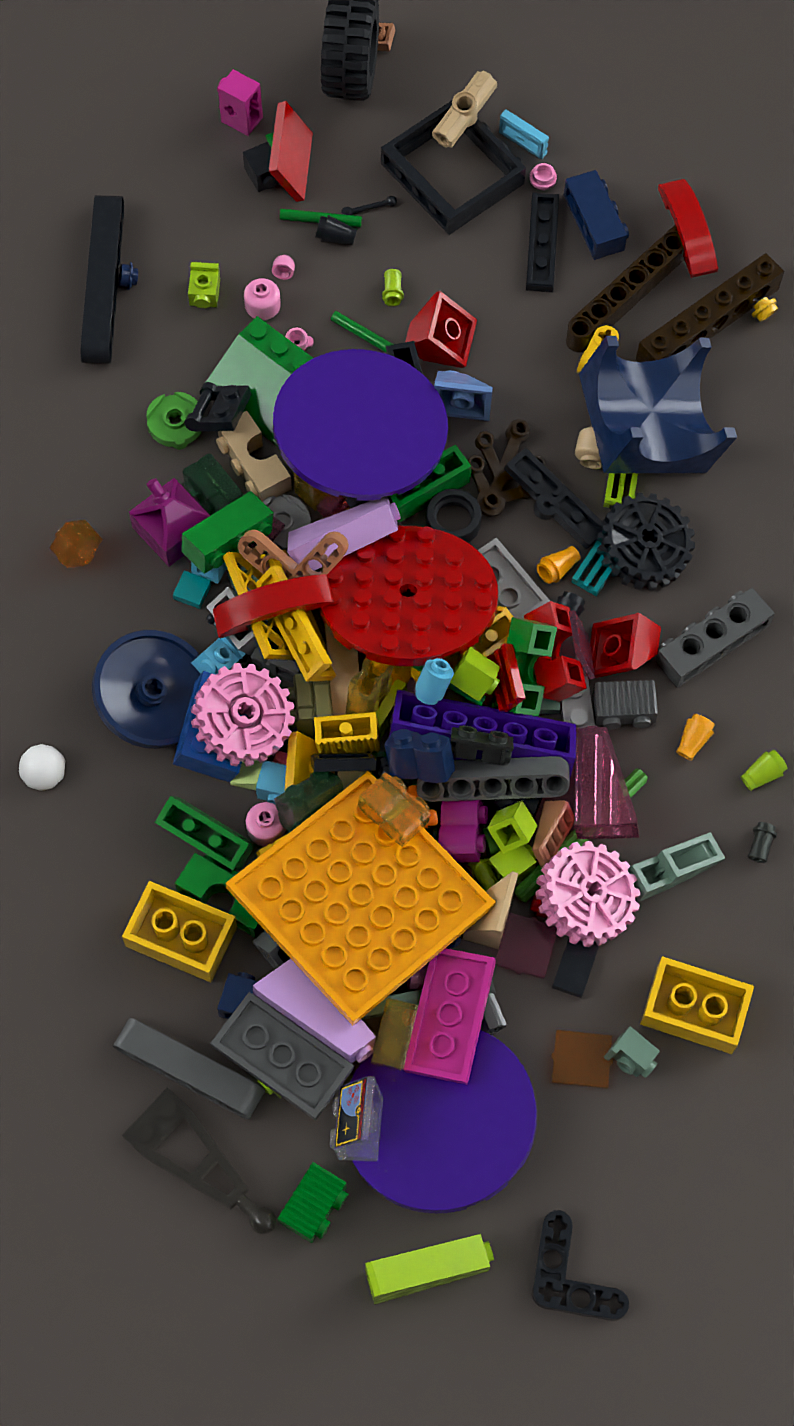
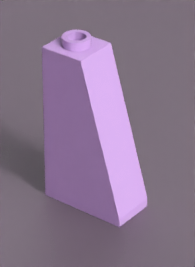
(358, 524)
(305, 1005)

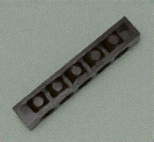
(714, 310)

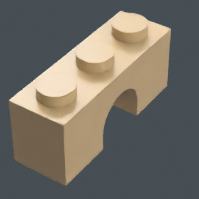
(262, 477)

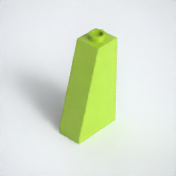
(427, 1267)

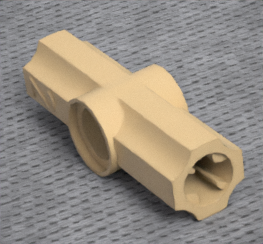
(473, 99)

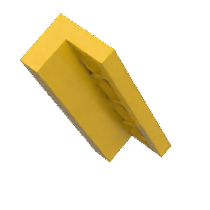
(300, 636)

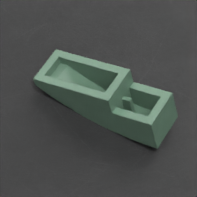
(676, 865)

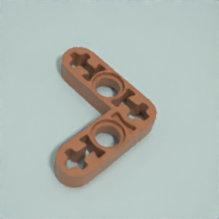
(289, 566)

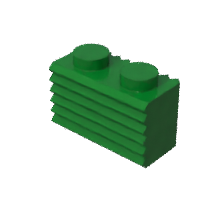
(313, 1202)

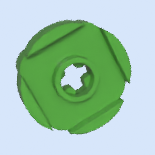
(160, 426)

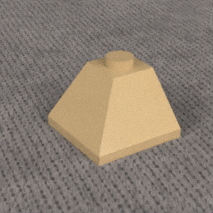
(490, 927)

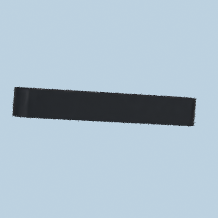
(102, 280)

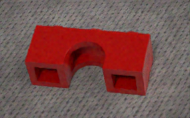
(558, 673)

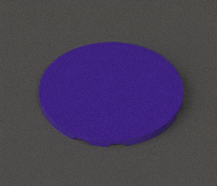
(360, 424)
(451, 1140)

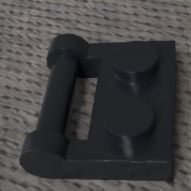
(225, 412)

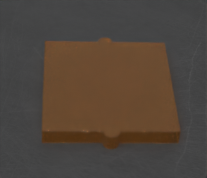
(580, 1059)

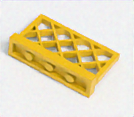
(260, 629)

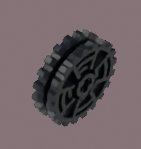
(634, 559)

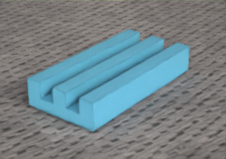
(523, 134)

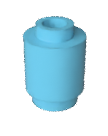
(433, 681)

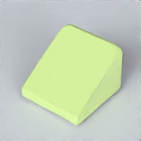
(247, 776)

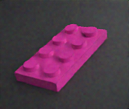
(450, 1016)

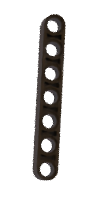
(625, 290)

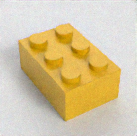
(179, 931)
(697, 1005)

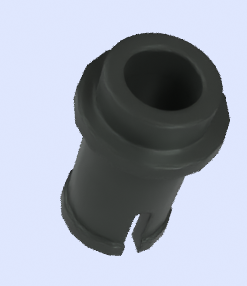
(762, 842)

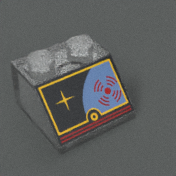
(358, 1120)

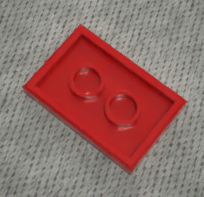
(290, 151)

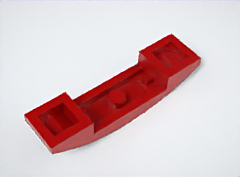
(691, 227)
(271, 601)

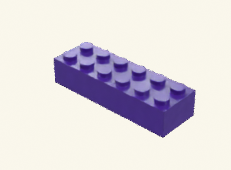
(530, 734)

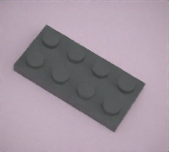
(282, 1056)

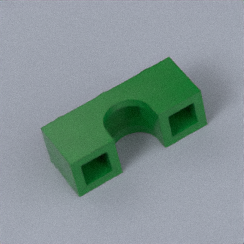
(530, 641)
(205, 878)

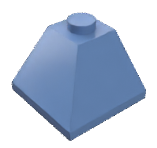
(464, 395)

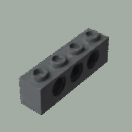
(683, 667)

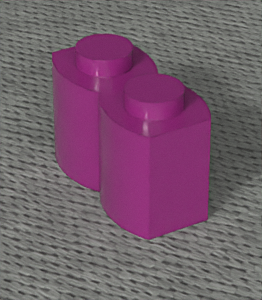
(462, 829)

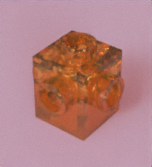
(75, 543)

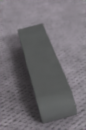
(493, 781)
(189, 1068)

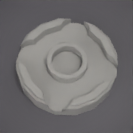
(291, 513)

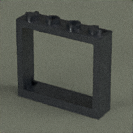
(420, 189)

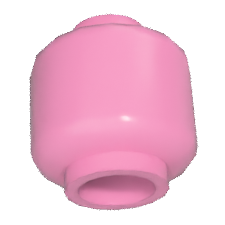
(262, 299)
(264, 824)

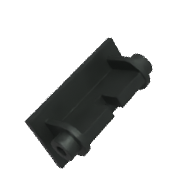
(495, 745)

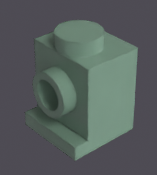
(633, 1053)

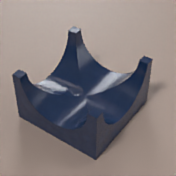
(651, 412)

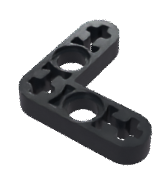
(556, 1277)

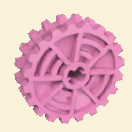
(241, 736)
(587, 893)

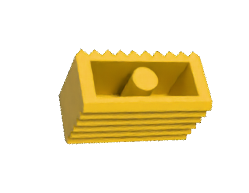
(347, 733)

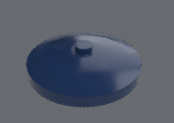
(145, 687)

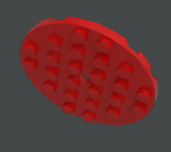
(445, 616)

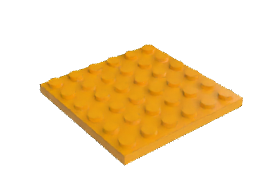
(357, 903)

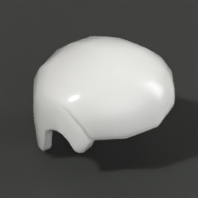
(42, 767)

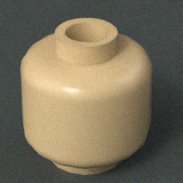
(587, 449)

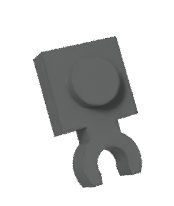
(280, 668)

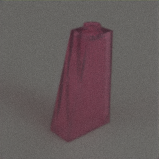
(601, 793)

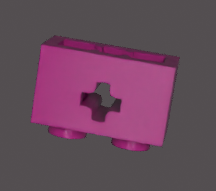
(240, 102)

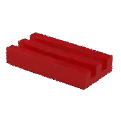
(510, 688)

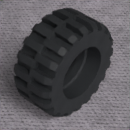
(349, 48)

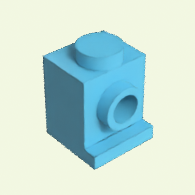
(218, 655)

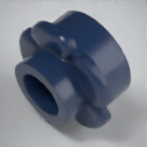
(128, 275)

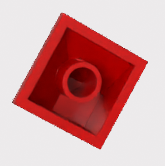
(442, 332)
(623, 644)

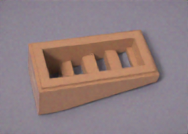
(552, 830)

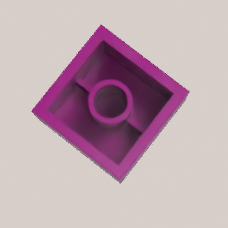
(165, 517)

